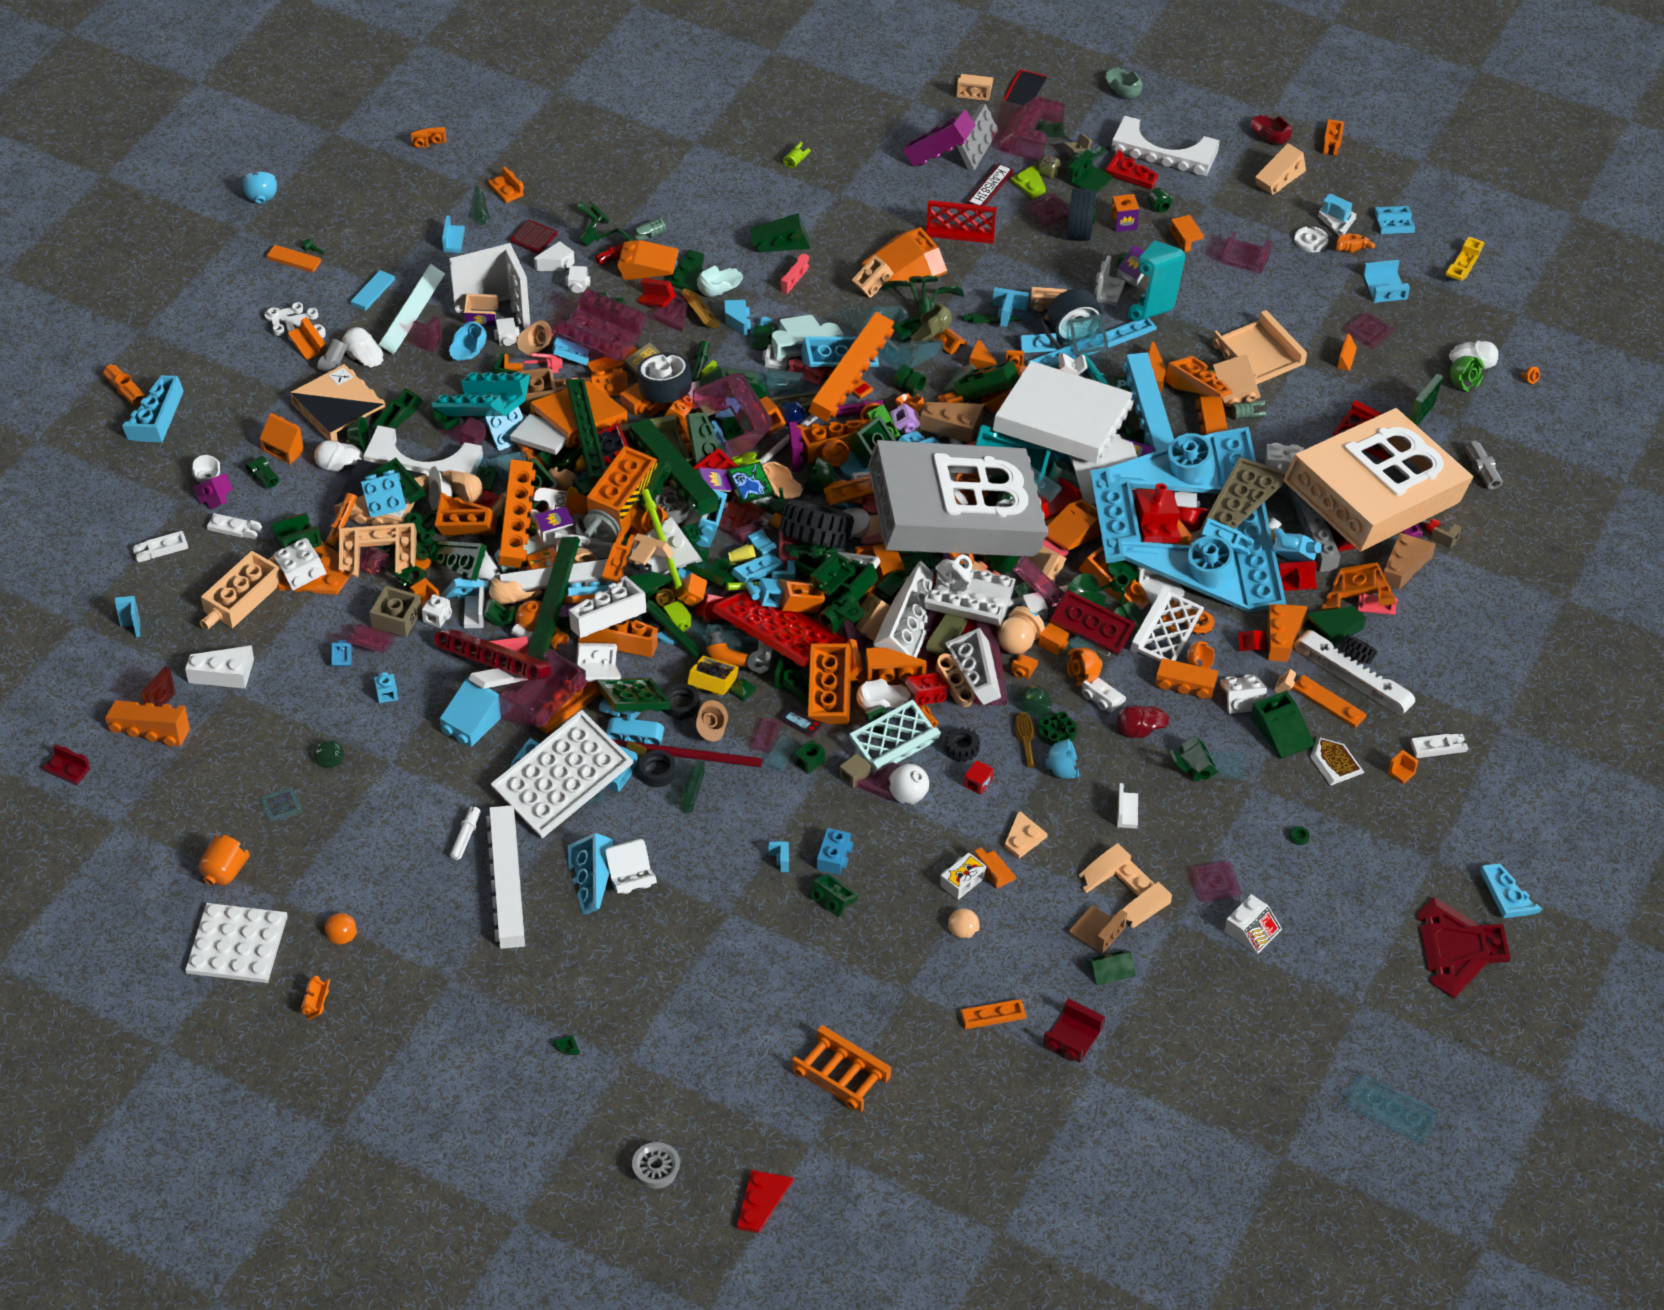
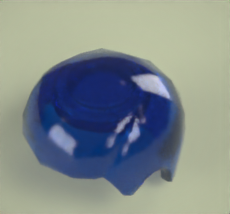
(792, 412)

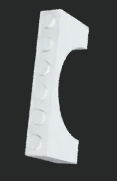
(1192, 159)
(383, 449)

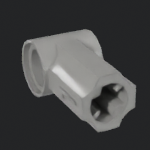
(333, 356)

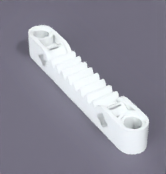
(1396, 699)

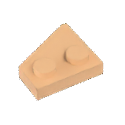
(1024, 836)

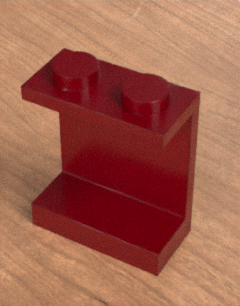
(1074, 1031)

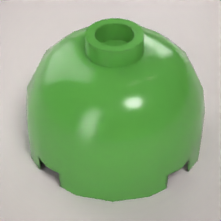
(1467, 369)

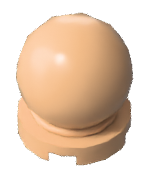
(1019, 630)

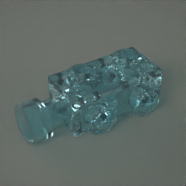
(733, 636)

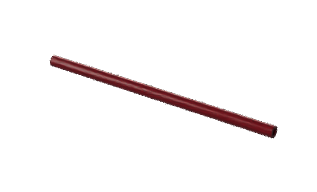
(698, 754)

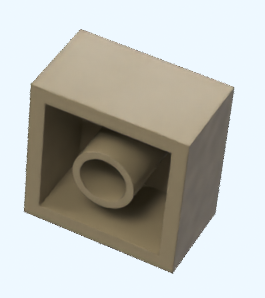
(395, 611)

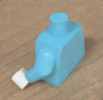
(1293, 546)

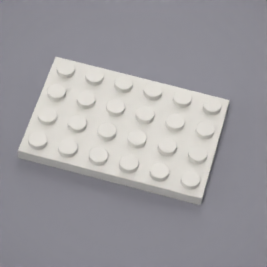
(562, 773)

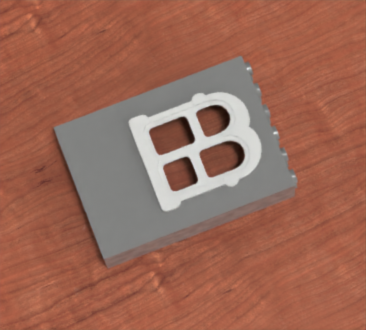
(920, 507)

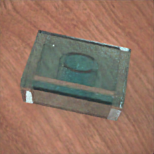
(1087, 334)

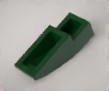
(399, 410)

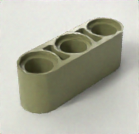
(948, 629)

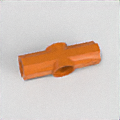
(123, 384)

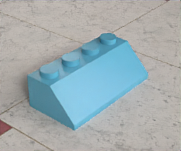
(827, 351)

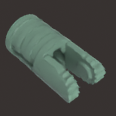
(650, 229)
(1246, 410)

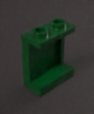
(296, 528)

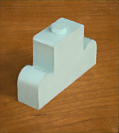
(792, 331)

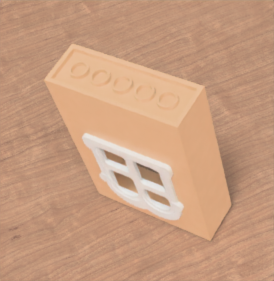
(1357, 493)

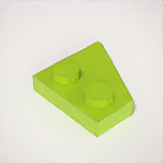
(1029, 182)

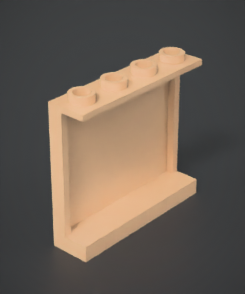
(1267, 345)

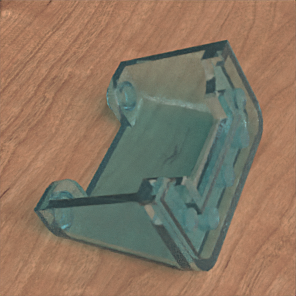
(905, 351)

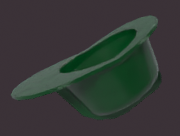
(358, 434)

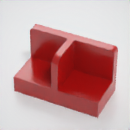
(1298, 575)

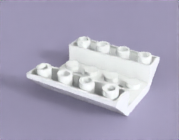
(983, 600)

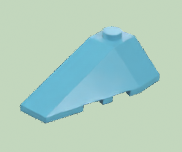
(591, 868)

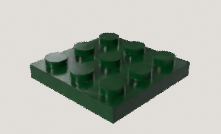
(633, 694)

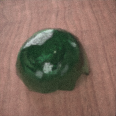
(329, 754)

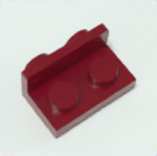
(67, 765)

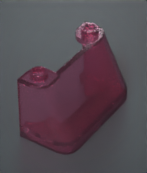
(543, 697)

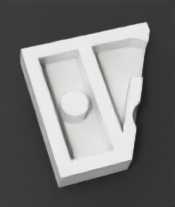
(1335, 224)

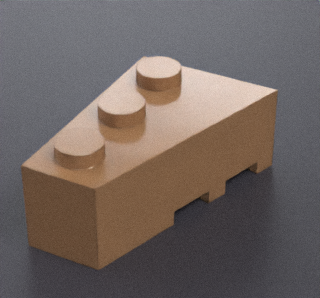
(1406, 559)

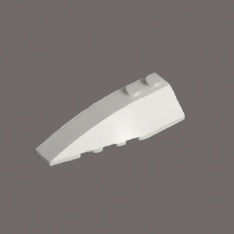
(905, 619)

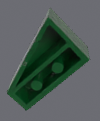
(780, 235)
(987, 380)

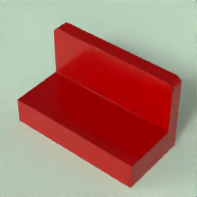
(656, 292)

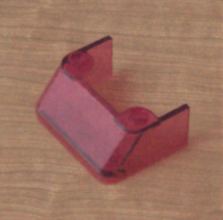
(739, 396)

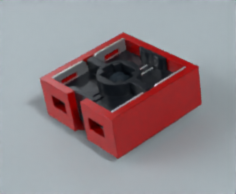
(611, 442)

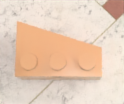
(1281, 169)

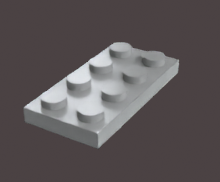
(979, 138)

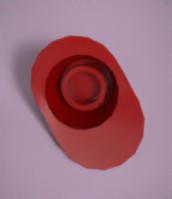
(1192, 517)

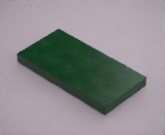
(1426, 400)

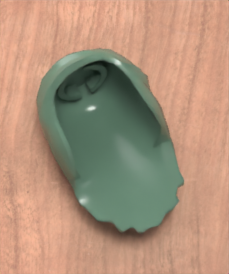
(1124, 83)

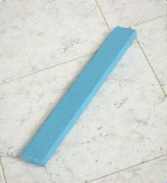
(1114, 337)

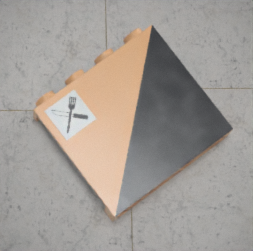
(336, 401)
(360, 510)

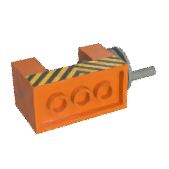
(616, 493)

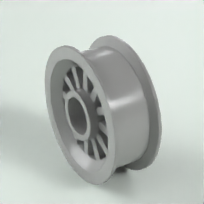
(673, 505)
(656, 1154)

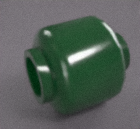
(1159, 199)

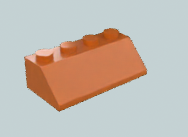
(830, 683)

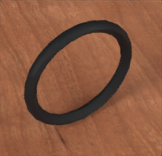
(1042, 321)

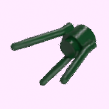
(777, 505)

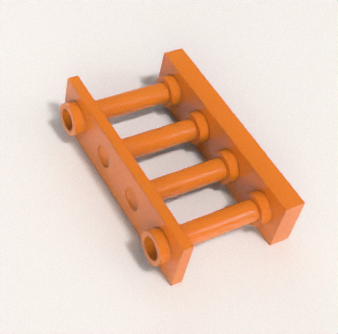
(844, 1050)

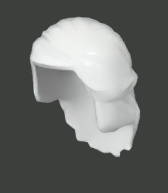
(362, 347)
(1482, 349)
(334, 455)
(880, 693)

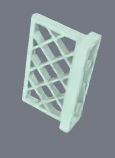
(905, 748)

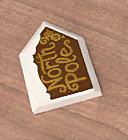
(1334, 761)

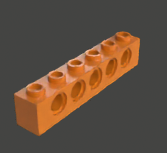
(518, 472)

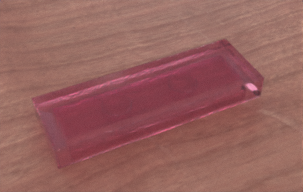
(1038, 581)

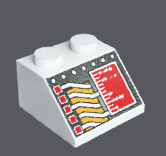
(1252, 924)

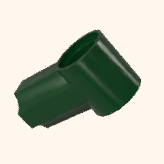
(261, 470)

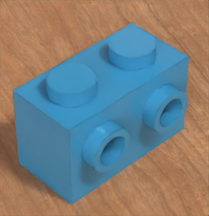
(834, 851)

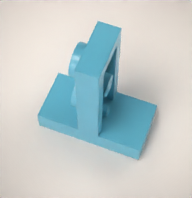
(1009, 300)

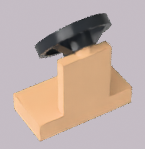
(643, 552)

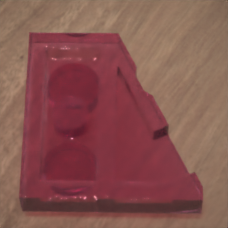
(673, 313)

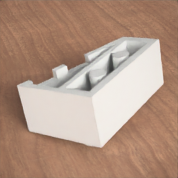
(221, 667)

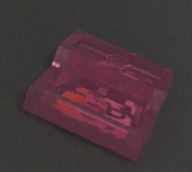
(371, 638)

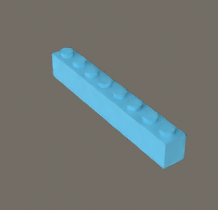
(1148, 401)

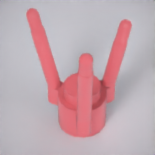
(552, 361)

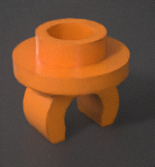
(1532, 375)

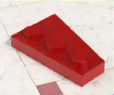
(761, 1198)

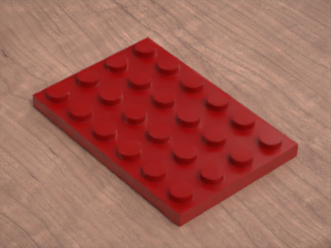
(784, 631)

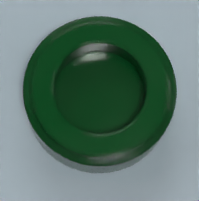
(1299, 835)

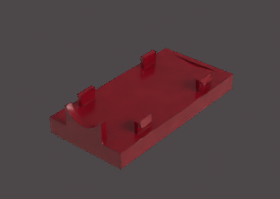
(1093, 623)

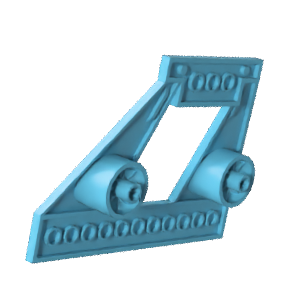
(1206, 463)

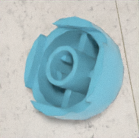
(260, 187)
(1062, 760)

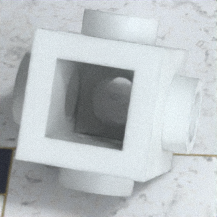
(436, 611)

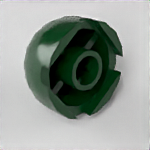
(820, 476)

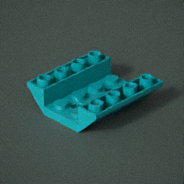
(486, 395)

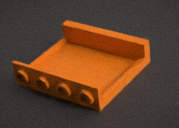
(558, 412)

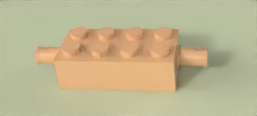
(240, 590)

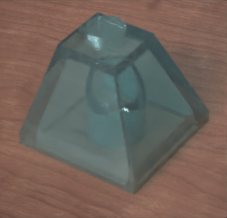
(502, 462)

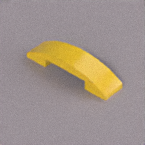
(1466, 259)

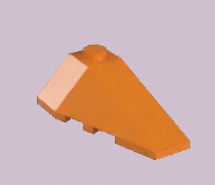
(1192, 376)
(1097, 566)

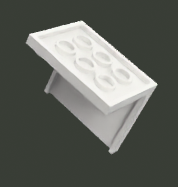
(491, 273)

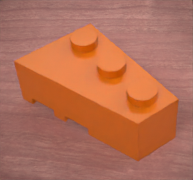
(462, 517)

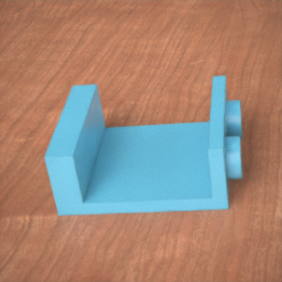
(1385, 282)
(707, 527)

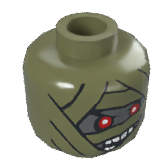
(1049, 166)

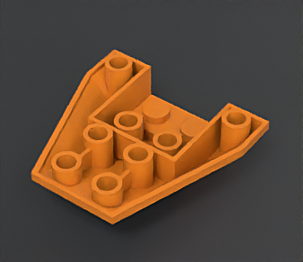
(911, 255)

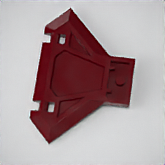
(1458, 946)

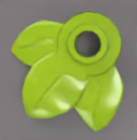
(745, 459)

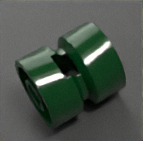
(908, 379)

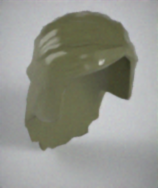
(933, 323)

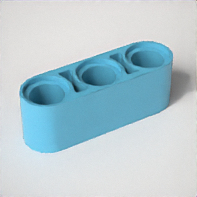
(635, 730)

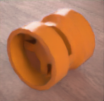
(559, 637)

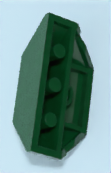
(754, 380)

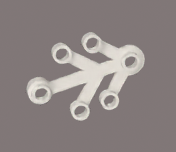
(275, 315)

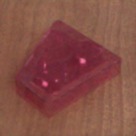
(880, 782)

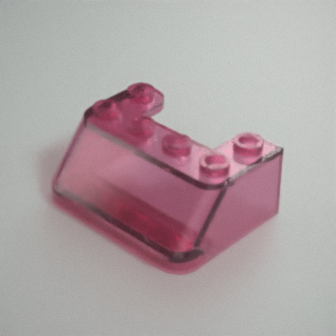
(1020, 134)

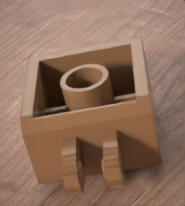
(541, 385)

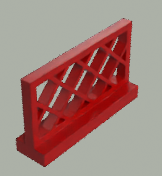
(960, 231)
(1363, 413)

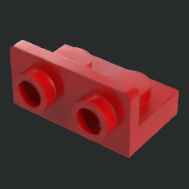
(928, 688)

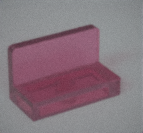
(428, 336)

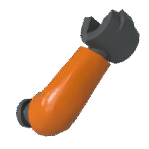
(720, 651)

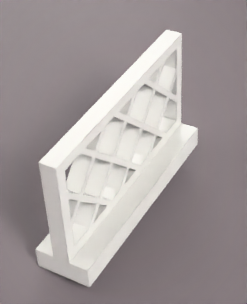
(1154, 616)

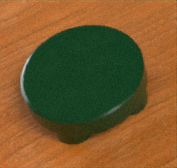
(1057, 728)

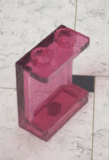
(1245, 255)

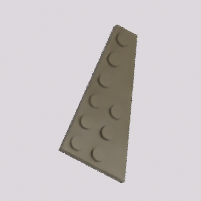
(1244, 492)

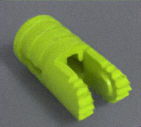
(795, 156)

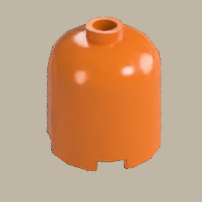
(222, 861)

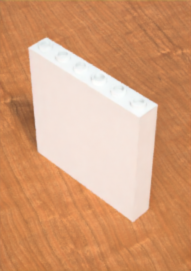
(1063, 412)

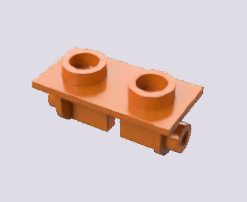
(314, 1004)

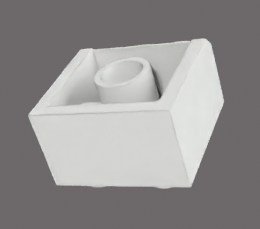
(1281, 456)

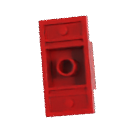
(1157, 514)

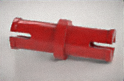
(610, 253)

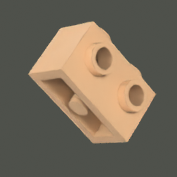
(872, 276)

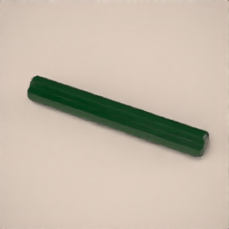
(673, 629)

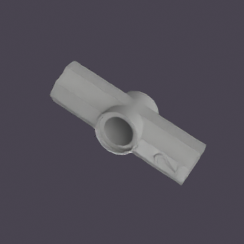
(1484, 465)

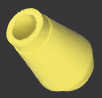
(742, 554)

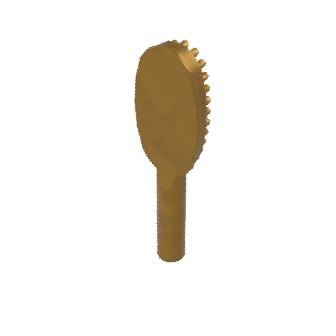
(1025, 734)

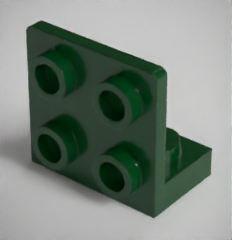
(1085, 175)

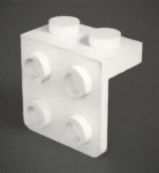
(300, 563)
(1153, 584)
(598, 660)
(1243, 692)
(629, 866)

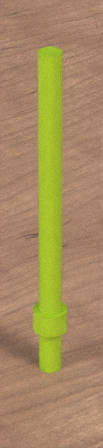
(651, 508)

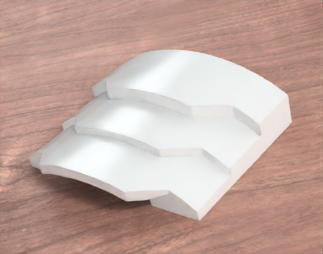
(1118, 452)

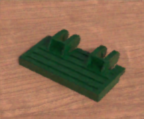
(716, 571)

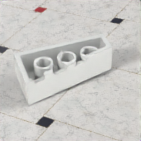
(608, 608)
(976, 662)

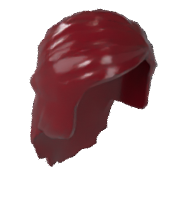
(1273, 130)
(1141, 721)

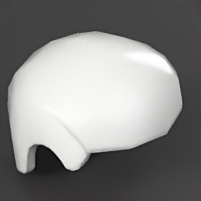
(205, 465)

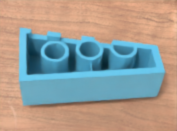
(156, 411)

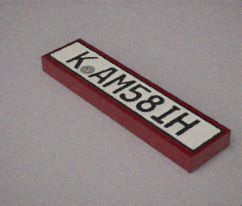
(990, 185)

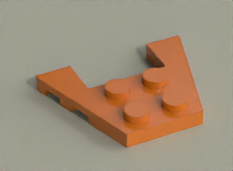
(1359, 580)
(328, 583)

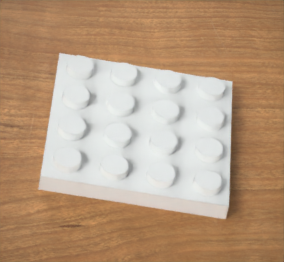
(236, 943)

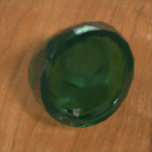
(1035, 701)

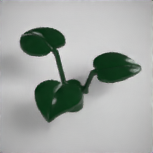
(590, 233)
(924, 303)
(1124, 572)

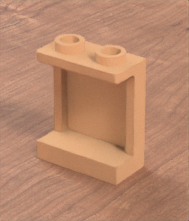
(1239, 377)

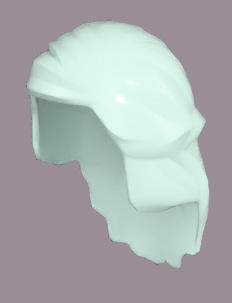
(715, 282)

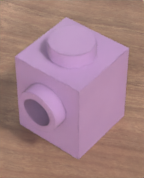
(905, 418)

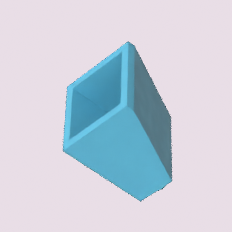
(471, 713)

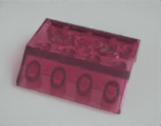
(605, 322)

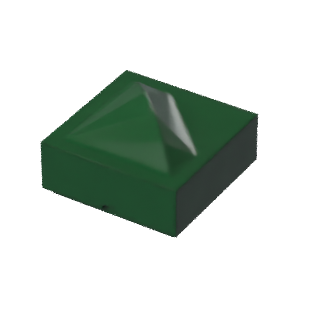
(742, 689)

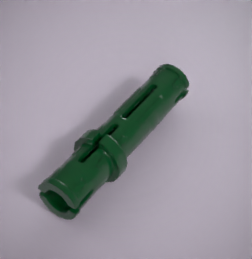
(702, 350)

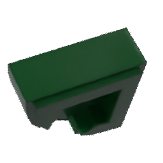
(567, 1045)

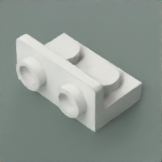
(1102, 694)

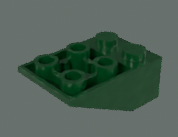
(1282, 724)

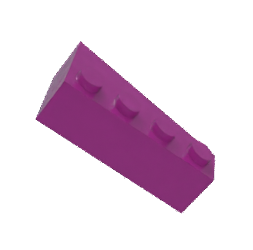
(940, 139)

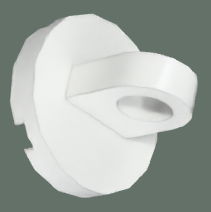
(953, 574)

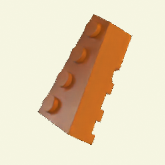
(817, 436)
(629, 637)
(150, 722)

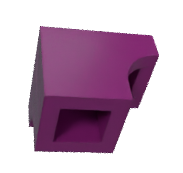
(214, 491)

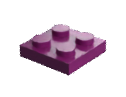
(795, 447)

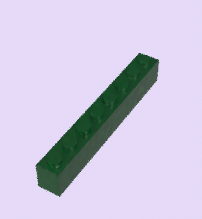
(683, 476)

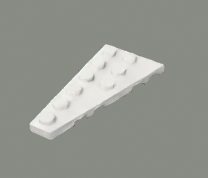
(679, 544)

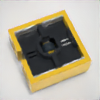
(713, 675)

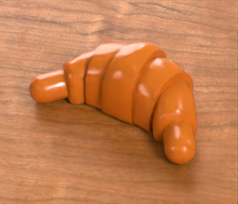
(1353, 242)

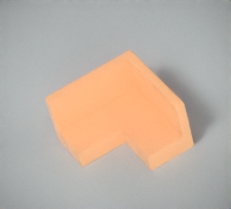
(874, 615)

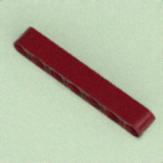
(492, 654)

